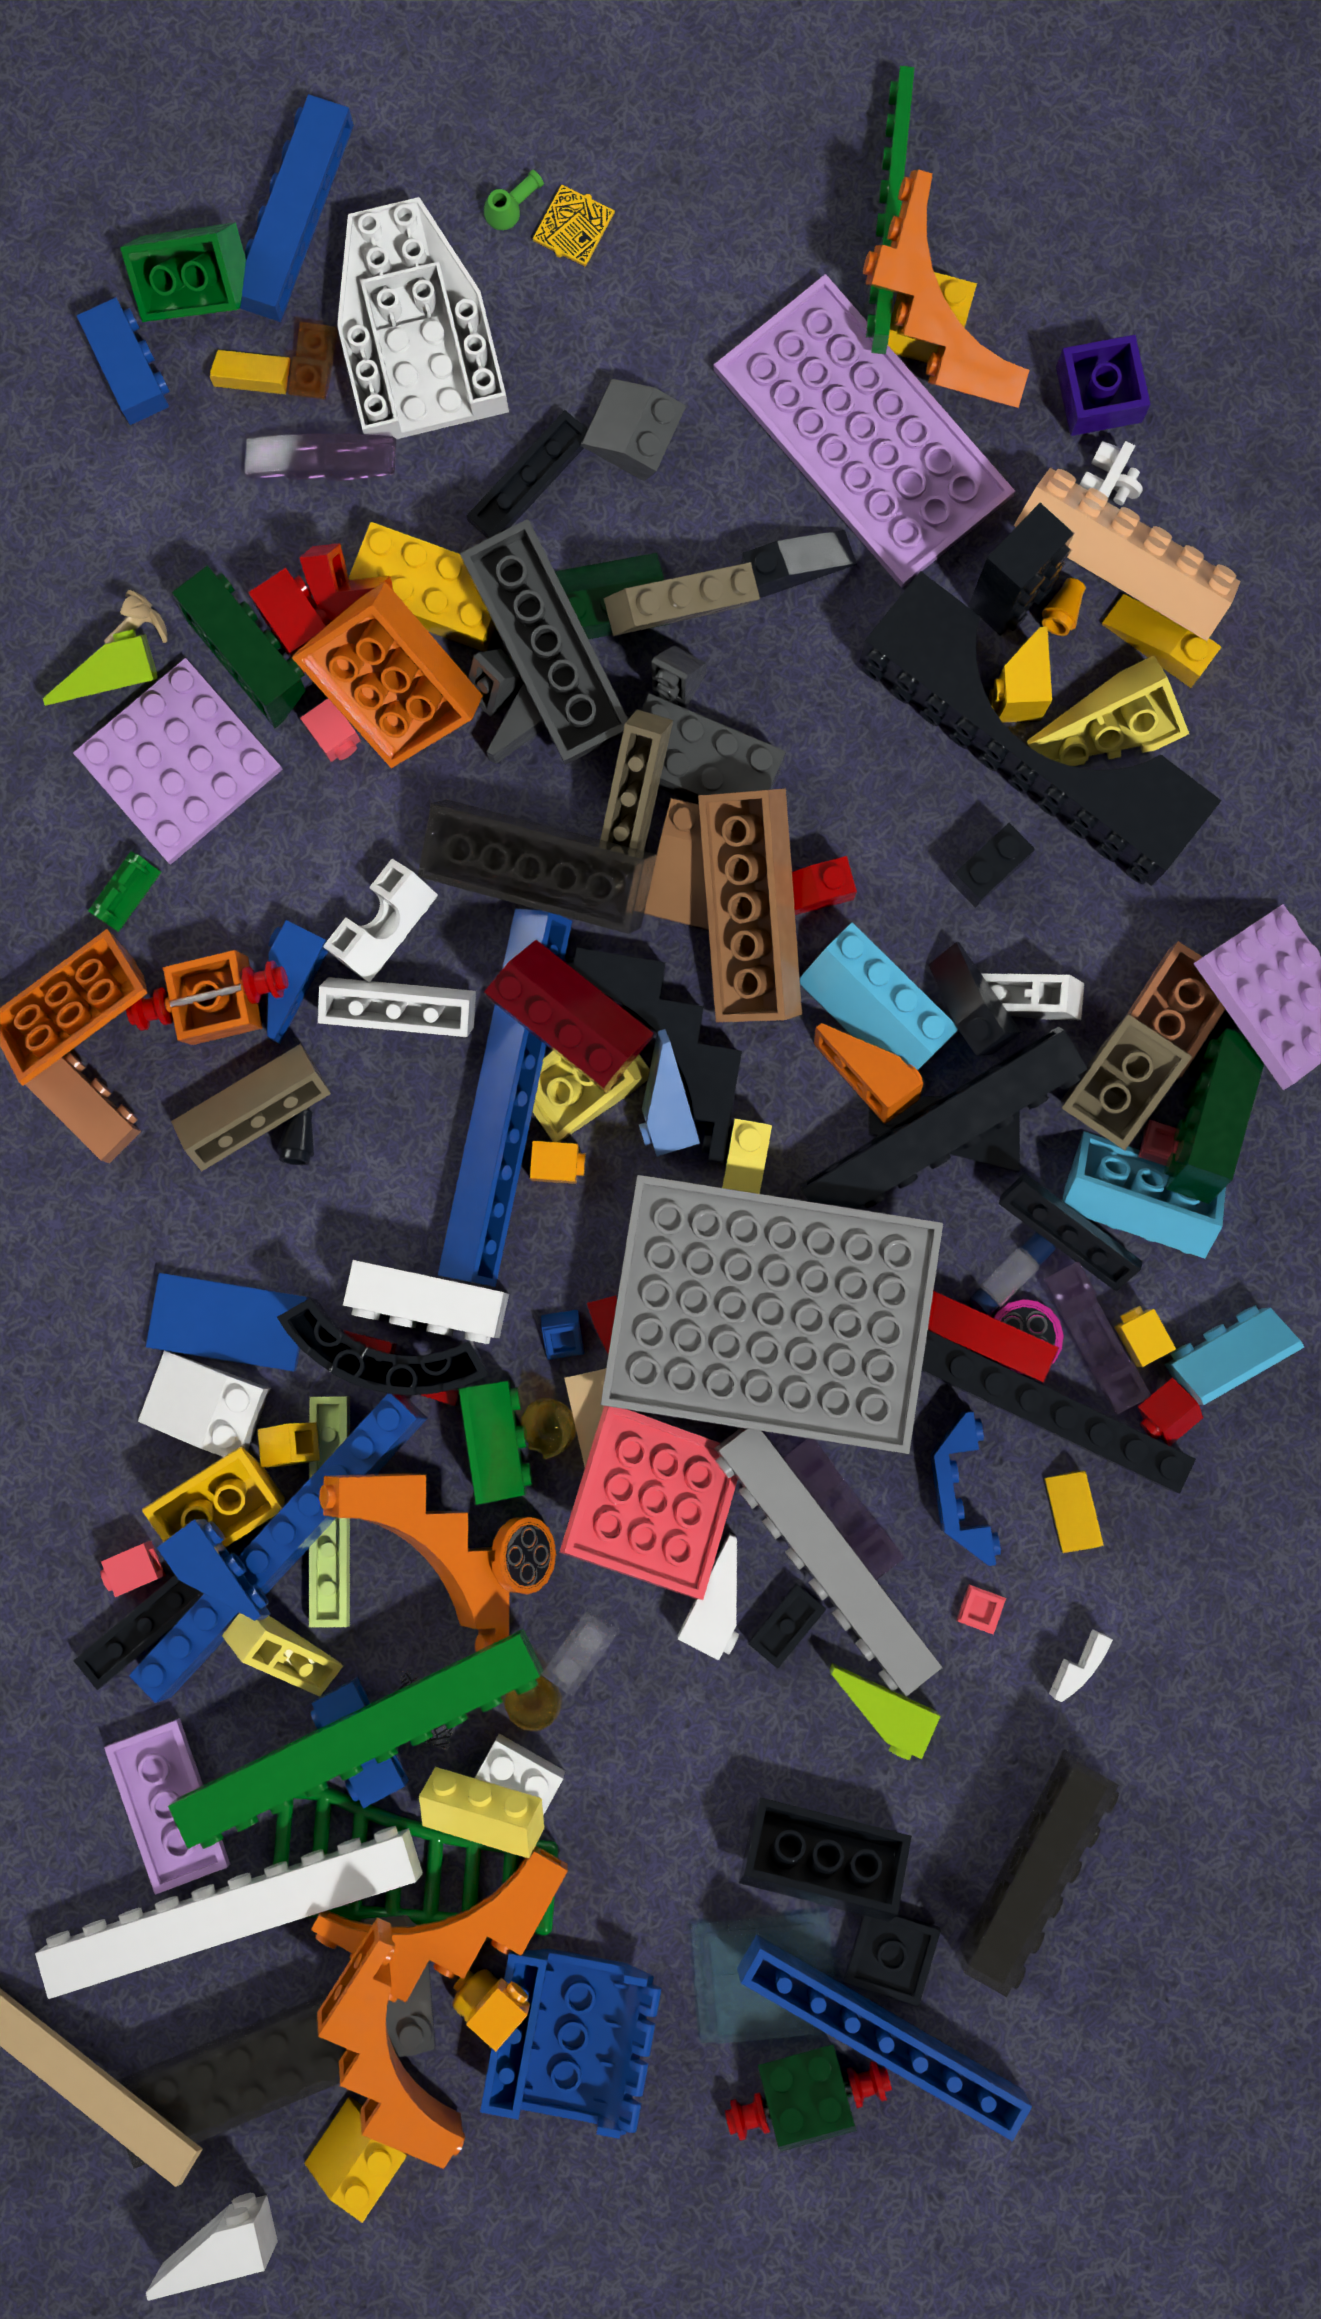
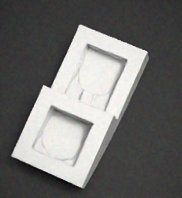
(1072, 1675)

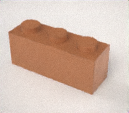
(85, 1107)

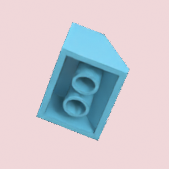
(1233, 1354)

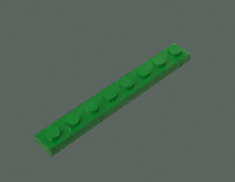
(894, 162)

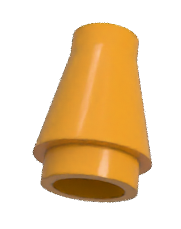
(1063, 610)

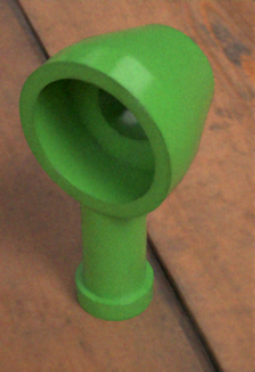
(507, 216)

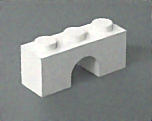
(402, 904)

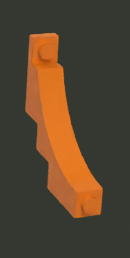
(439, 1536)
(396, 2106)

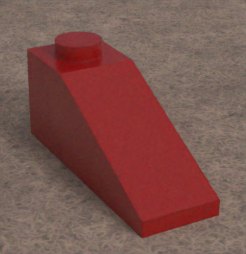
(823, 885)

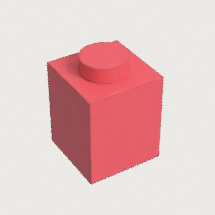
(331, 731)
(131, 1569)

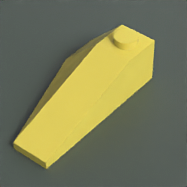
(1121, 714)

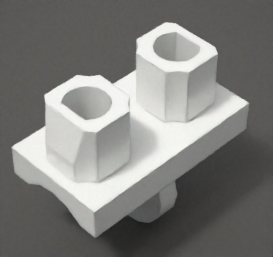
(1113, 461)

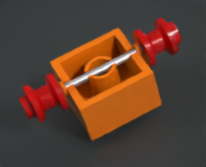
(210, 997)

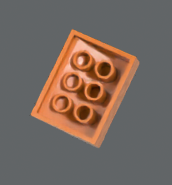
(389, 676)
(68, 1005)

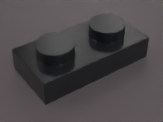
(786, 1626)

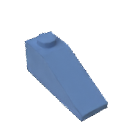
(665, 1104)

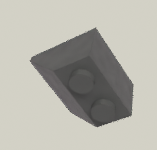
(633, 427)

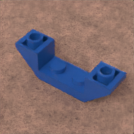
(960, 1437)

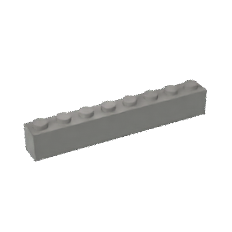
(828, 1559)

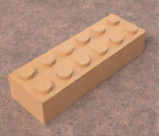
(1137, 557)

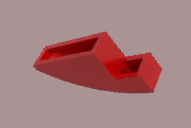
(329, 580)

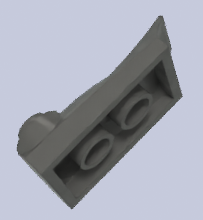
(410, 2023)

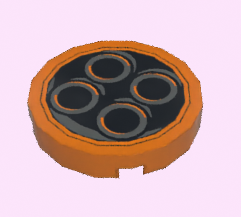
(523, 1555)

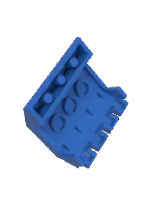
(578, 2042)

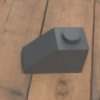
(495, 678)

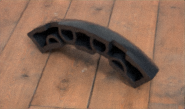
(373, 1369)

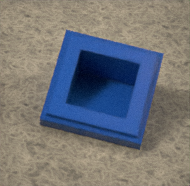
(562, 1334)

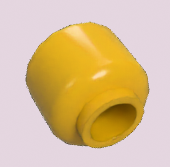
(471, 1991)

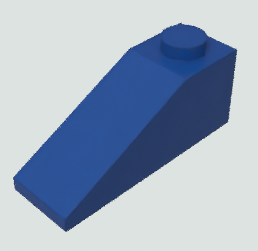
(301, 957)

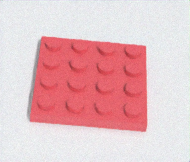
(650, 1503)

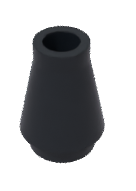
(297, 1140)

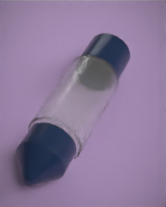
(1011, 1274)

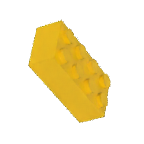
(429, 583)

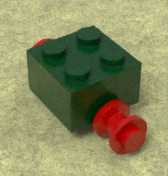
(807, 2098)

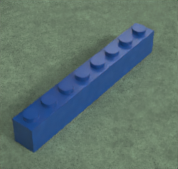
(884, 2037)

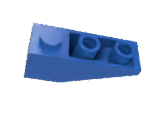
(205, 1564)

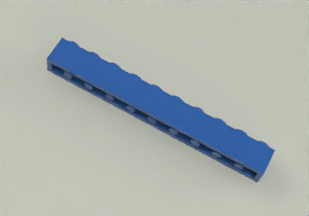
(498, 1124)
(277, 1546)

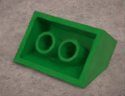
(186, 272)
(495, 1441)

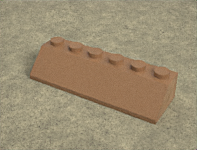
(750, 905)

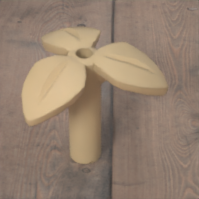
(138, 611)

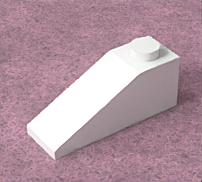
(1039, 995)
(713, 1619)

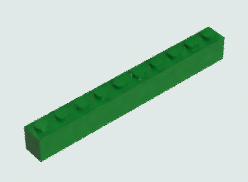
(355, 1739)

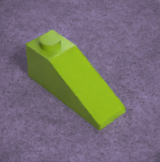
(111, 667)
(895, 1717)

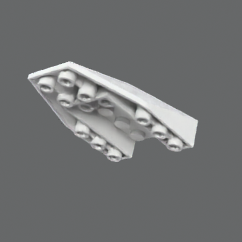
(413, 326)

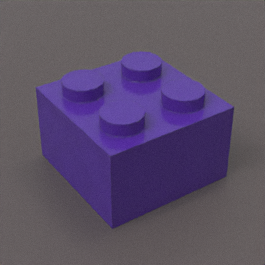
(1103, 385)

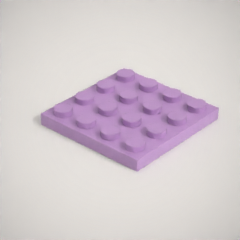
(177, 761)
(1272, 992)

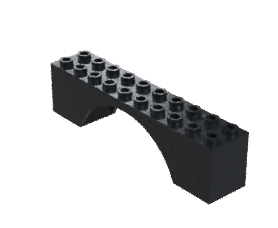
(1132, 813)

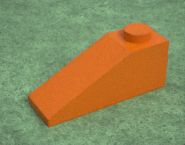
(874, 1073)

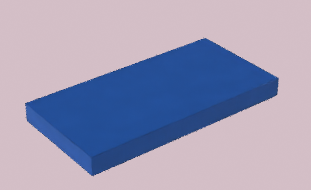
(222, 1322)

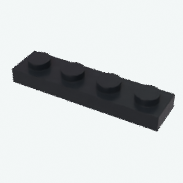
(529, 476)
(1070, 1232)
(137, 1632)

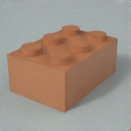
(1179, 1002)

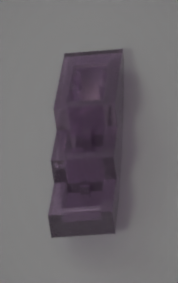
(321, 455)

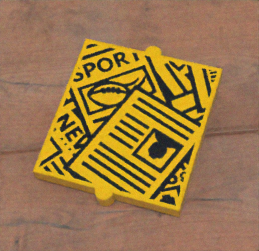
(573, 225)

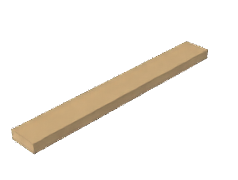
(95, 2092)

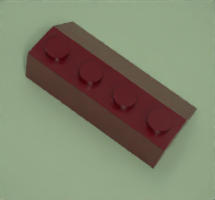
(569, 1014)

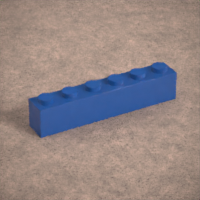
(294, 206)

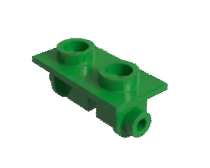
(124, 891)

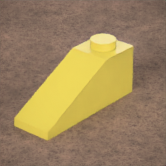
(747, 1156)
(281, 1653)

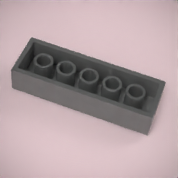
(545, 641)

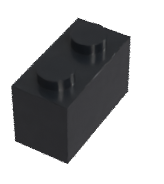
(992, 865)

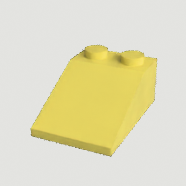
(570, 1100)

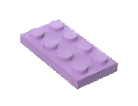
(150, 1775)

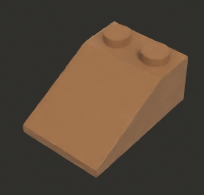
(678, 874)

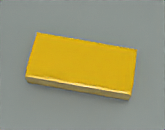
(250, 371)
(1073, 1511)

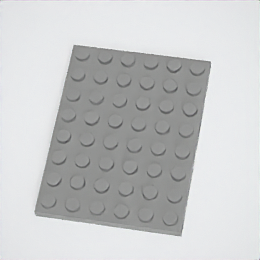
(772, 1314)

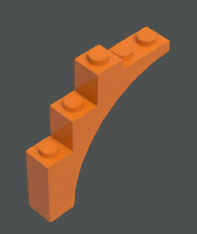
(926, 316)
(453, 1943)

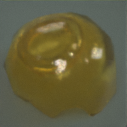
(548, 1426)
(536, 1707)

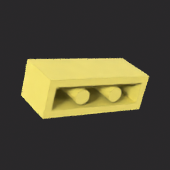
(482, 1812)

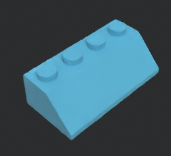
(876, 999)
(1132, 1196)

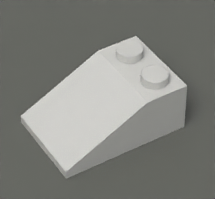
(203, 1405)
(226, 2248)

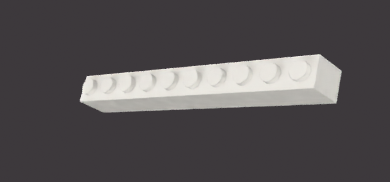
(229, 1912)

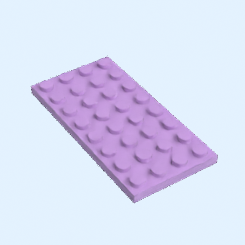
(863, 431)

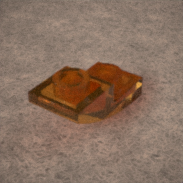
(313, 361)

